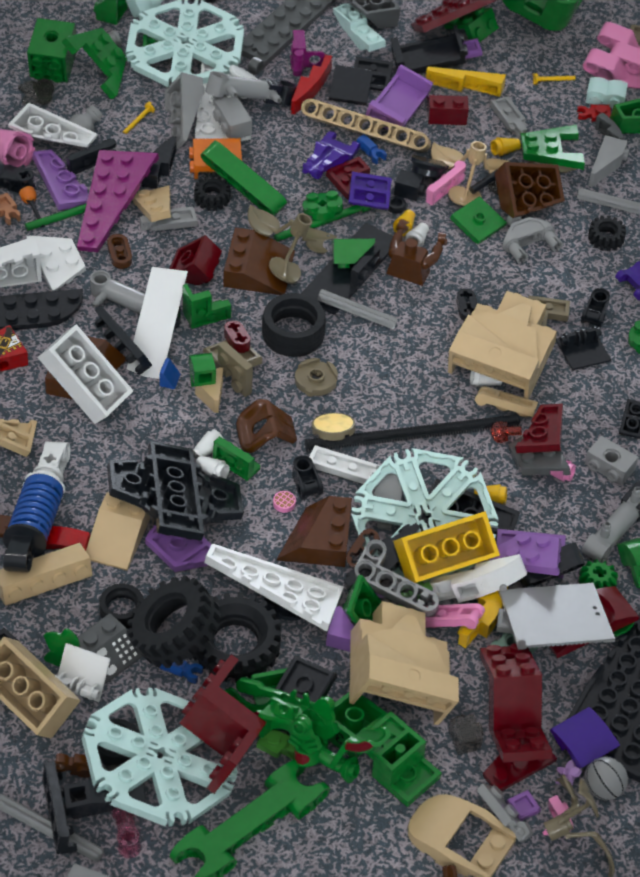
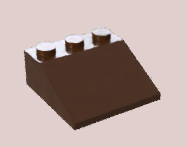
(249, 262)

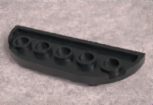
(39, 309)

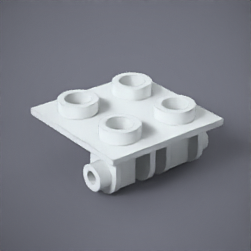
(83, 672)

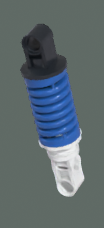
(36, 508)

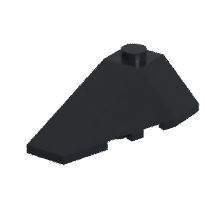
(471, 504)

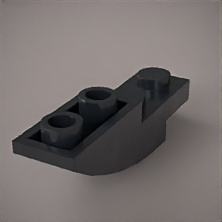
(392, 561)

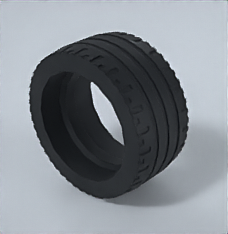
(293, 343)

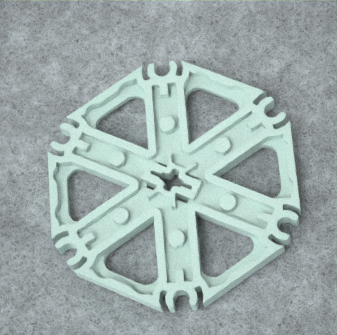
(171, 40)
(417, 496)
(144, 763)

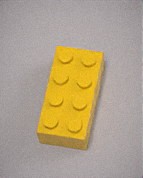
(446, 547)

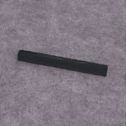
(486, 181)

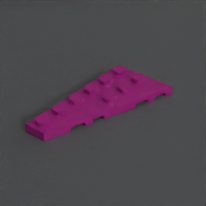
(112, 189)

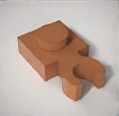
(8, 208)

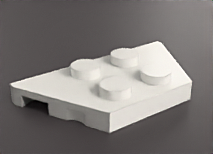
(59, 260)

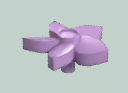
(569, 771)

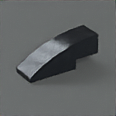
(164, 164)

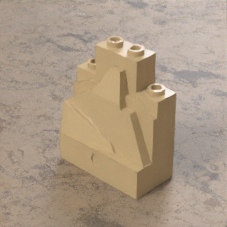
(505, 342)
(401, 662)

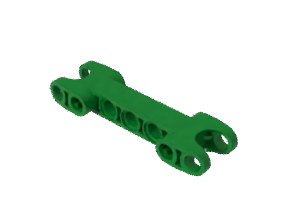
(283, 796)

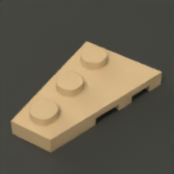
(154, 203)

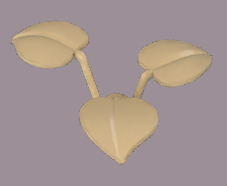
(476, 155)

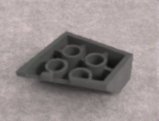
(380, 12)

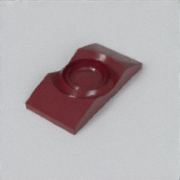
(617, 611)

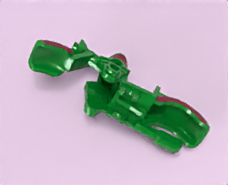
(309, 727)

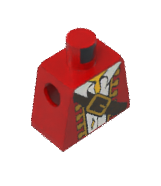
(11, 350)

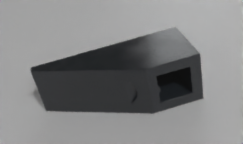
(85, 801)

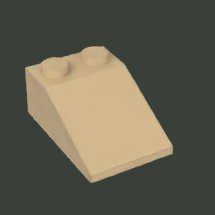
(117, 533)

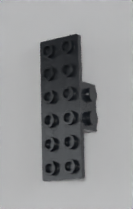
(348, 280)

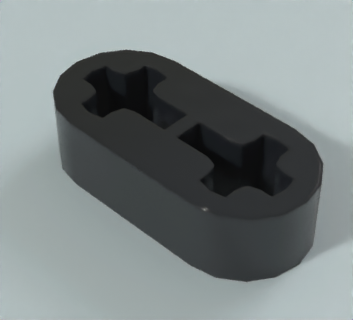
(463, 305)

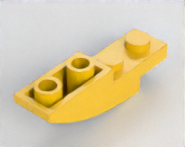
(487, 622)

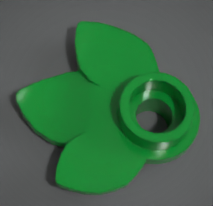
(56, 644)

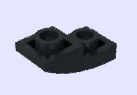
(631, 419)

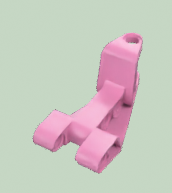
(621, 62)

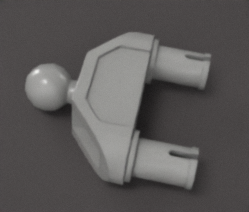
(528, 231)

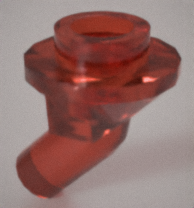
(501, 432)

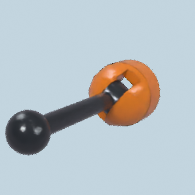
(28, 196)

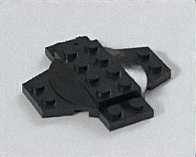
(174, 491)

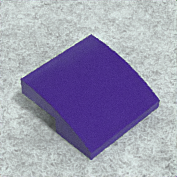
(370, 190)
(584, 737)

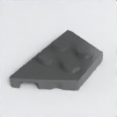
(538, 462)

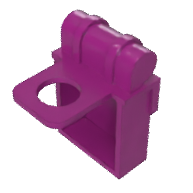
(299, 56)

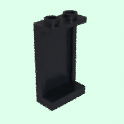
(433, 52)

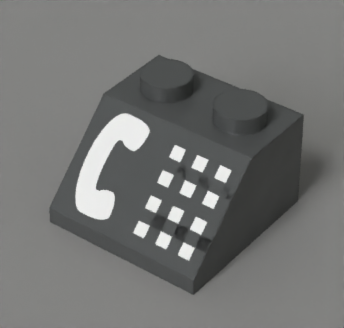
(110, 640)

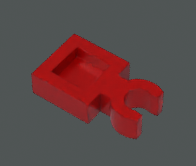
(593, 111)

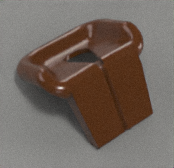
(278, 425)

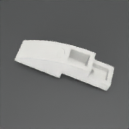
(481, 581)

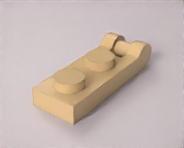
(506, 401)

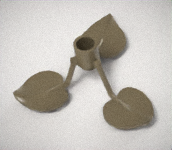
(266, 224)
(561, 824)

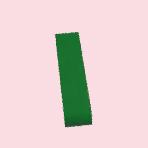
(243, 178)

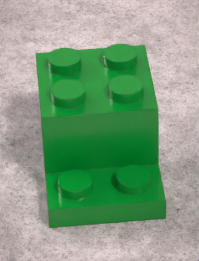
(401, 762)

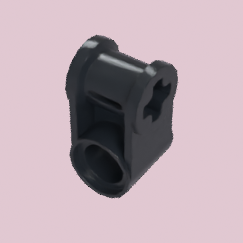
(15, 178)
(596, 307)
(306, 477)

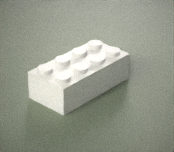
(85, 374)

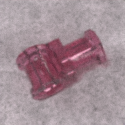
(127, 834)

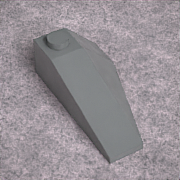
(183, 101)

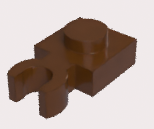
(76, 765)

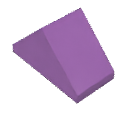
(339, 631)

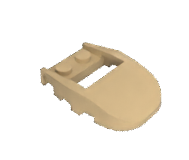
(438, 822)

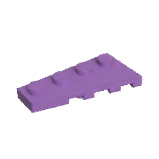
(59, 181)

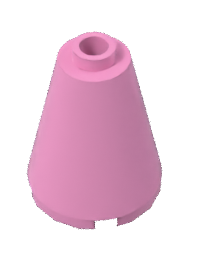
(16, 147)

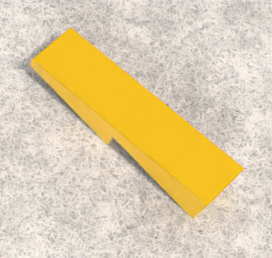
(458, 79)

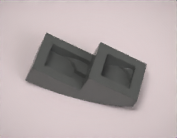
(607, 126)

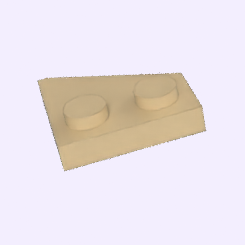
(17, 436)

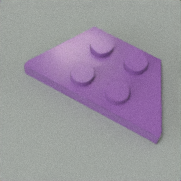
(178, 552)
(537, 552)

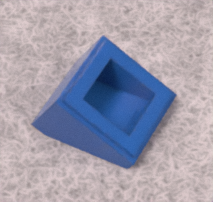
(169, 374)

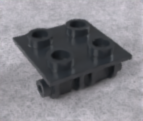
(583, 348)

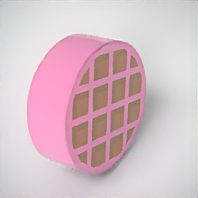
(284, 501)

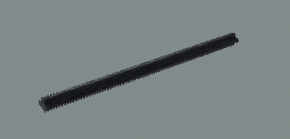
(413, 431)

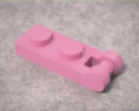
(446, 181)
(456, 615)

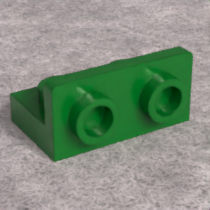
(238, 460)

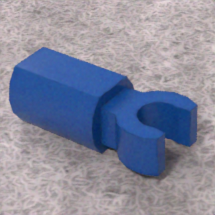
(371, 149)
(185, 670)

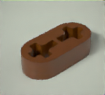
(359, 544)

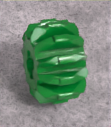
(599, 574)

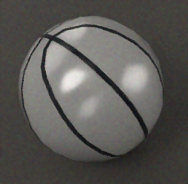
(606, 778)

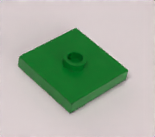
(478, 220)

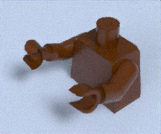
(408, 259)

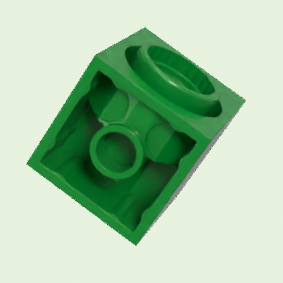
(47, 54)

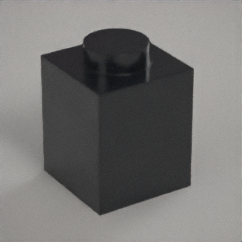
(409, 185)

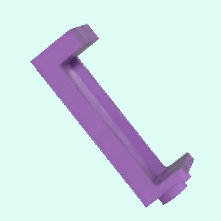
(400, 97)

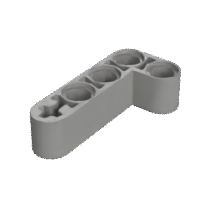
(399, 584)

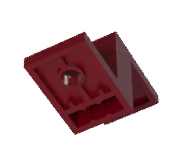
(515, 703)
(221, 722)

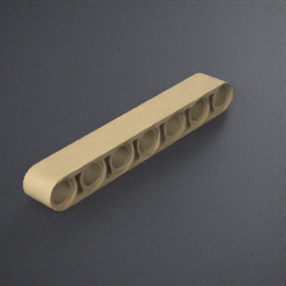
(357, 122)

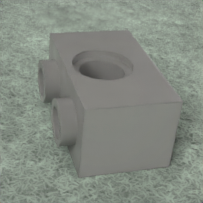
(611, 460)

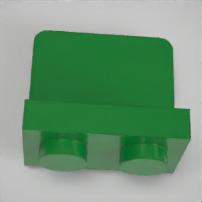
(476, 23)

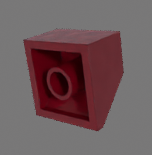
(447, 109)
(198, 259)

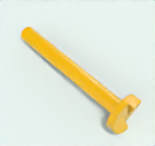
(536, 78)
(148, 108)

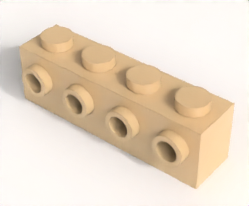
(46, 574)

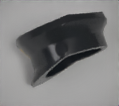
(428, 166)

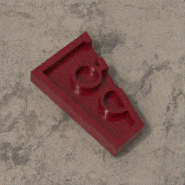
(544, 432)
(509, 773)

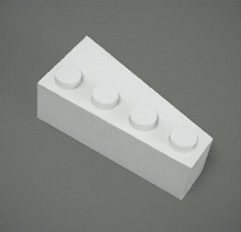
(20, 263)

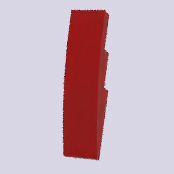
(310, 86)

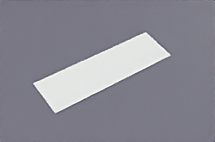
(158, 317)

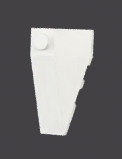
(50, 127)

